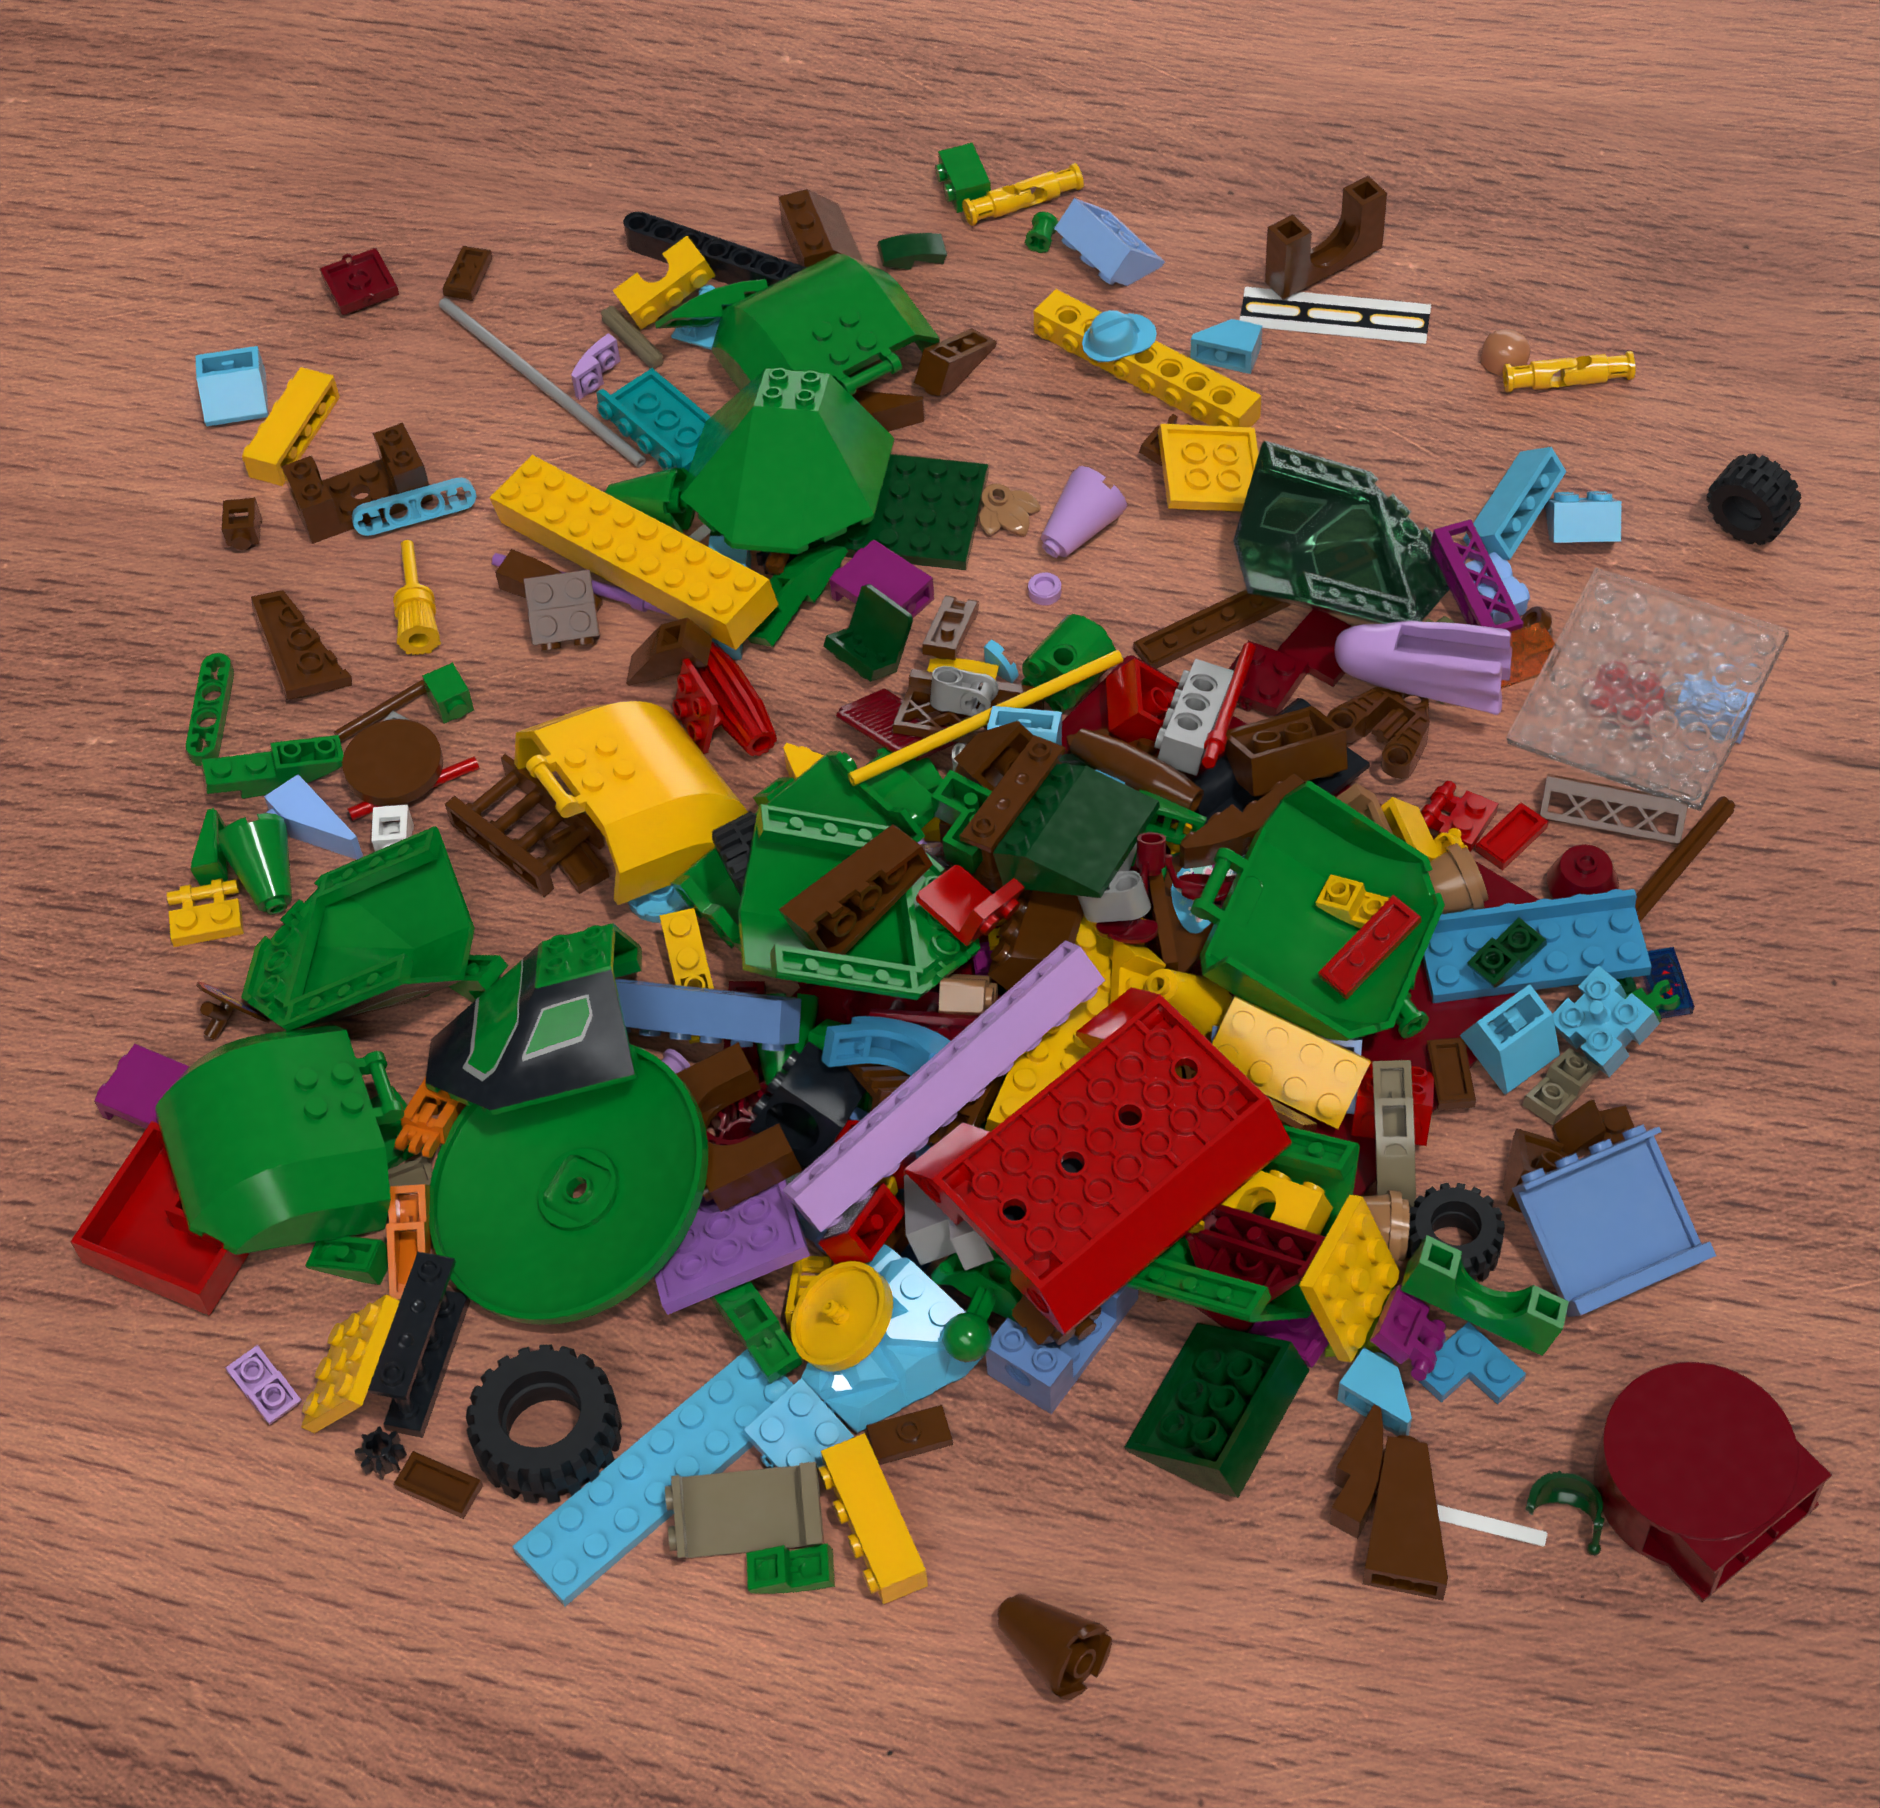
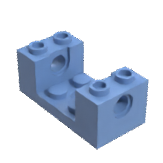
(1050, 1370)

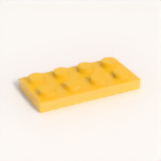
(1291, 1061)

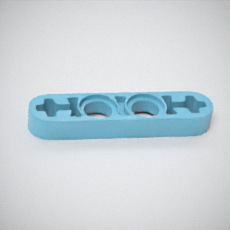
(412, 501)

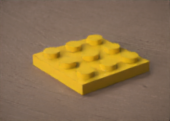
(1207, 465)
(1350, 1278)
(349, 1364)

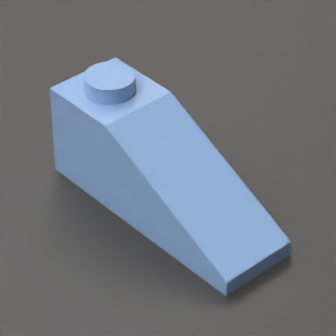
(311, 818)

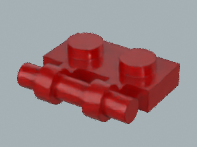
(1468, 814)

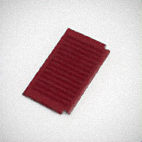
(875, 719)

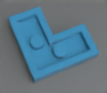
(1475, 1358)

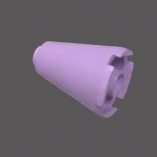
(1081, 512)

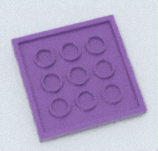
(732, 1248)

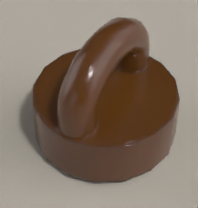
(1537, 615)

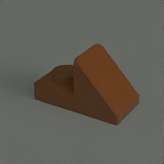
(1590, 1126)

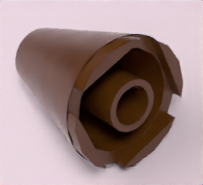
(1055, 1643)

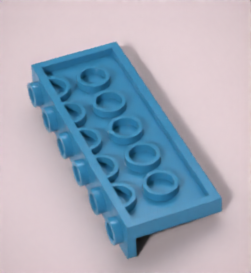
(1578, 935)

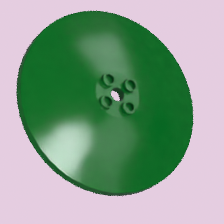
(510, 1207)

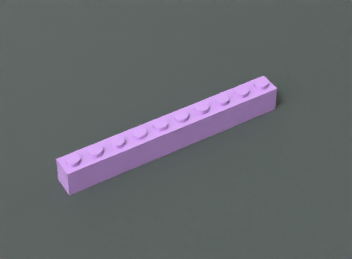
(944, 1086)

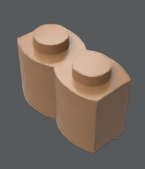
(966, 994)

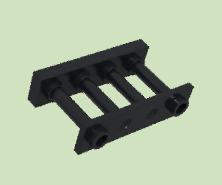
(419, 1345)

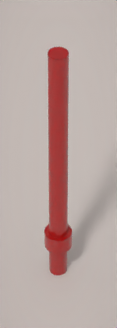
(1217, 739)

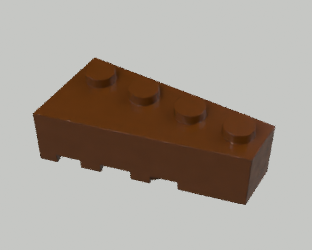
(856, 892)

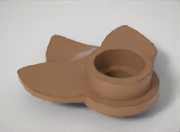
(1010, 512)

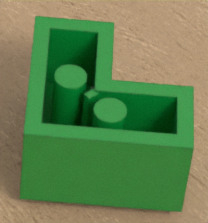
(956, 803)

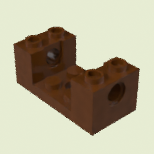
(329, 503)

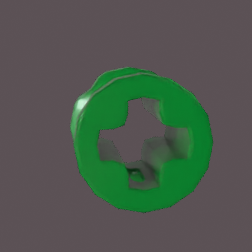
(1040, 235)
(1410, 1019)

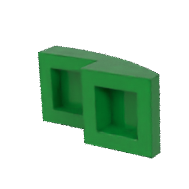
(787, 1571)

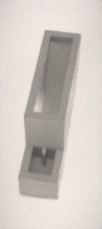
(936, 1235)

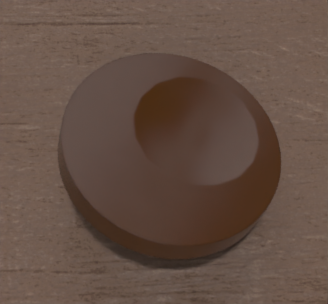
(392, 762)

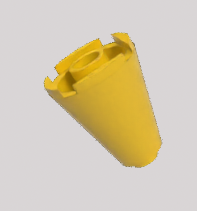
(1192, 996)

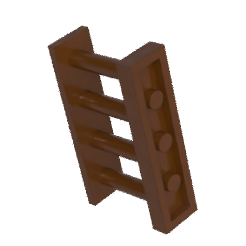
(1006, 803)
(514, 853)

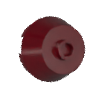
(1581, 871)

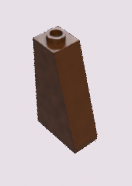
(1406, 1530)

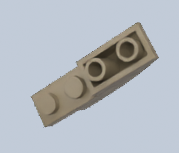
(1394, 1128)

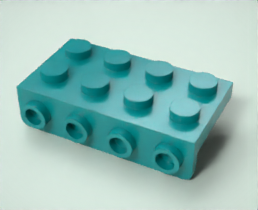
(656, 418)

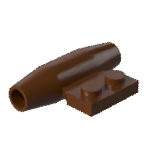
(1137, 766)

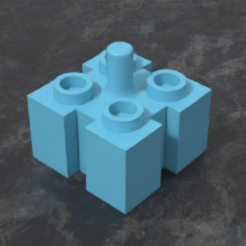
(1604, 1021)

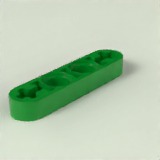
(210, 709)

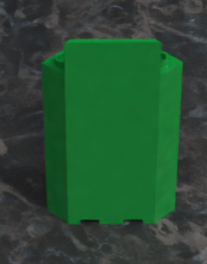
(823, 790)

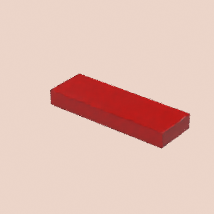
(1369, 947)

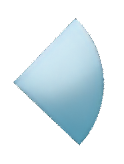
(994, 656)

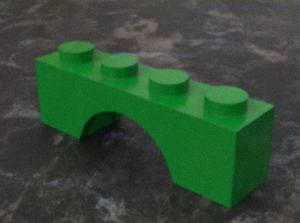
(1524, 1317)

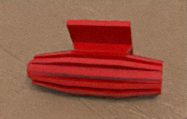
(725, 698)

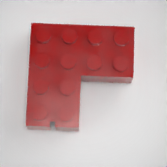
(144, 1236)

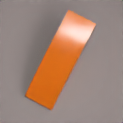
(406, 1232)

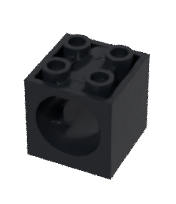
(808, 1103)

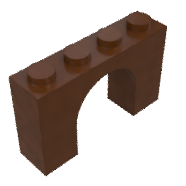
(1360, 232)
(744, 1167)

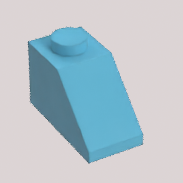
(1228, 345)
(1376, 1381)

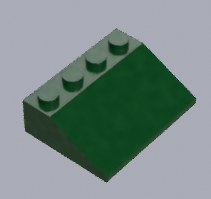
(1074, 833)
(1219, 1407)

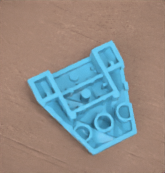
(907, 1360)

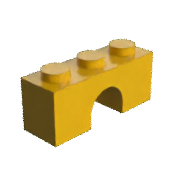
(685, 274)
(1296, 1204)

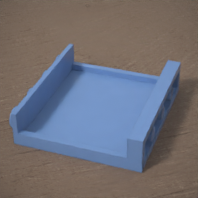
(1609, 1221)

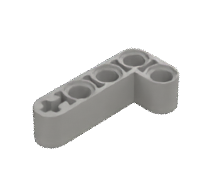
(1123, 898)

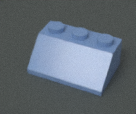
(1106, 244)

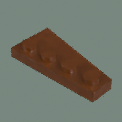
(296, 649)

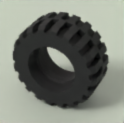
(534, 1379)

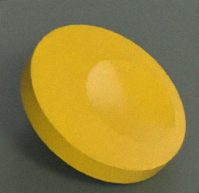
(841, 1316)

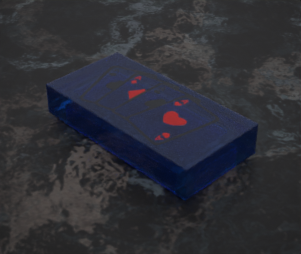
(1667, 967)

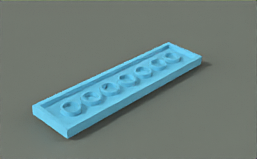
(629, 1496)

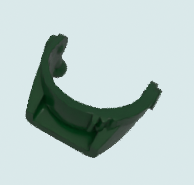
(1574, 1491)

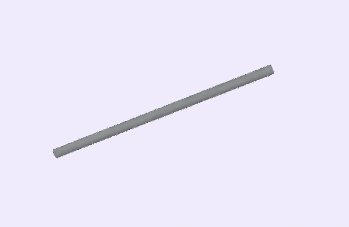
(543, 383)

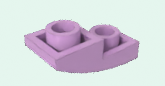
(597, 360)
(263, 1385)

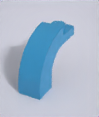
(881, 1042)

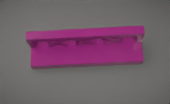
(1461, 578)

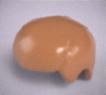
(1504, 348)

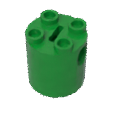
(1067, 647)

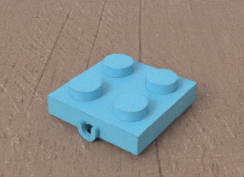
(796, 1429)

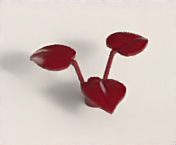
(1150, 861)

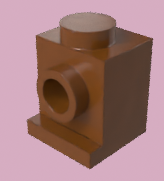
(242, 530)

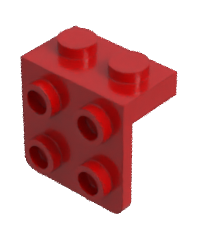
(967, 905)
(1422, 1096)

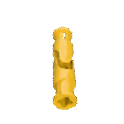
(1018, 196)
(1573, 371)

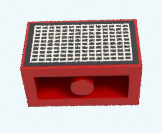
(863, 1227)

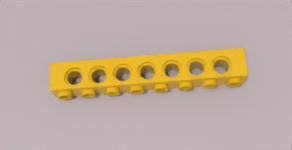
(1154, 371)

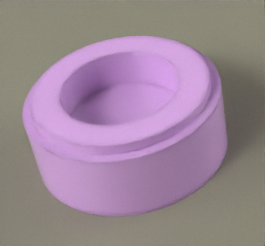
(1044, 588)

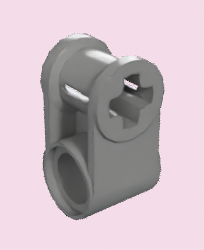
(959, 692)

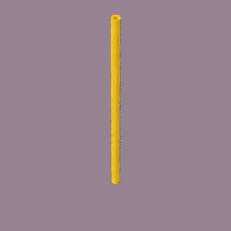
(982, 718)

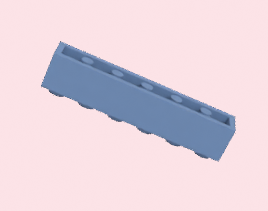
(709, 1014)

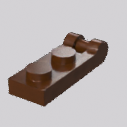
(950, 628)

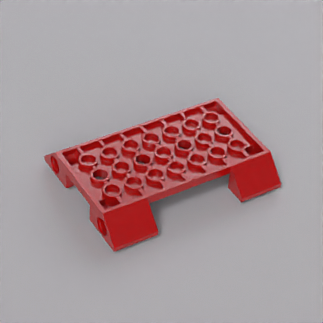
(1137, 1182)

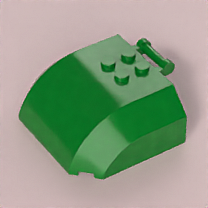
(824, 322)
(1276, 939)
(280, 1140)

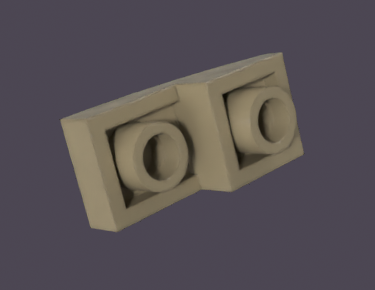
(1561, 1087)

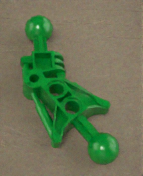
(989, 1285)

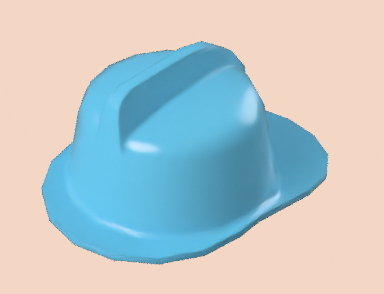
(1118, 336)

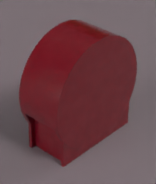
(1702, 1472)

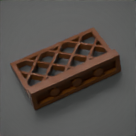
(917, 705)

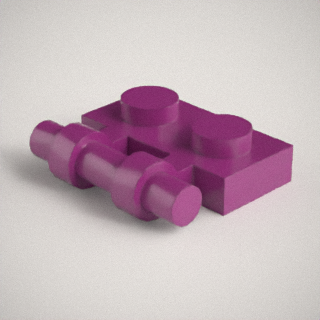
(1399, 1329)

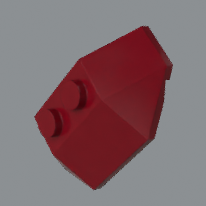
(1254, 1249)

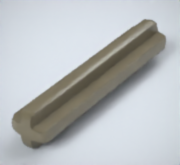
(632, 337)

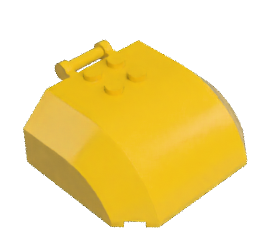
(637, 783)

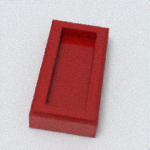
(1511, 836)

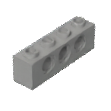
(1192, 715)

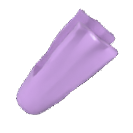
(1430, 660)

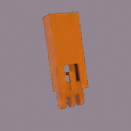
(419, 1126)

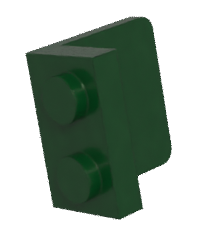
(874, 637)

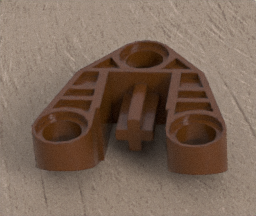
(1387, 717)

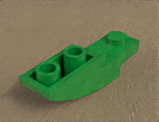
(800, 581)
(265, 771)
(758, 1330)

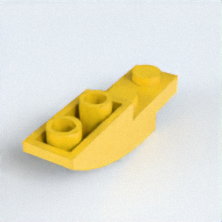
(686, 951)

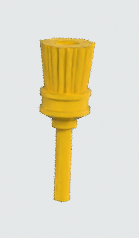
(415, 609)

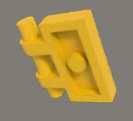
(206, 921)

